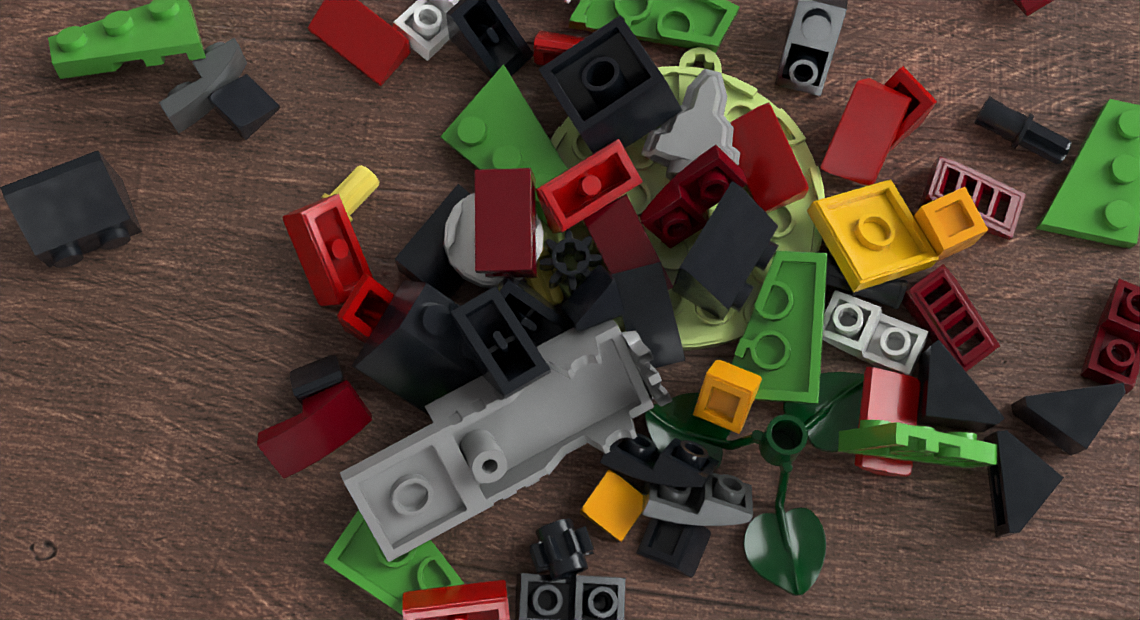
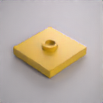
(872, 235)

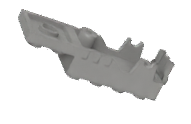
(496, 445)

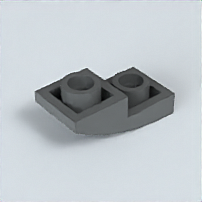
(189, 100)
(717, 503)

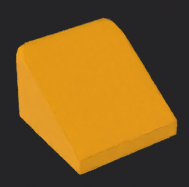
(727, 395)
(613, 505)

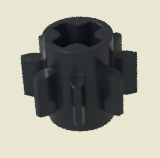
(581, 254)
(561, 549)

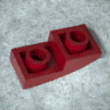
(683, 203)
(622, 238)
(1116, 341)
(321, 428)

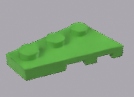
(662, 21)
(124, 36)
(504, 133)
(1103, 185)

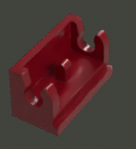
(505, 223)

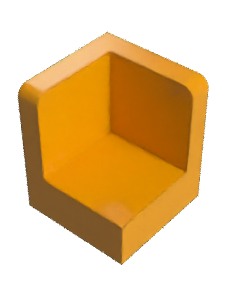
(951, 223)

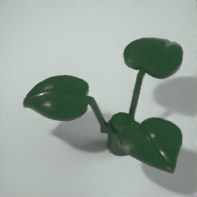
(779, 546)

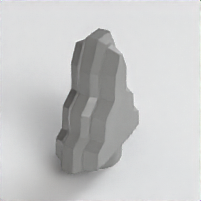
(694, 128)

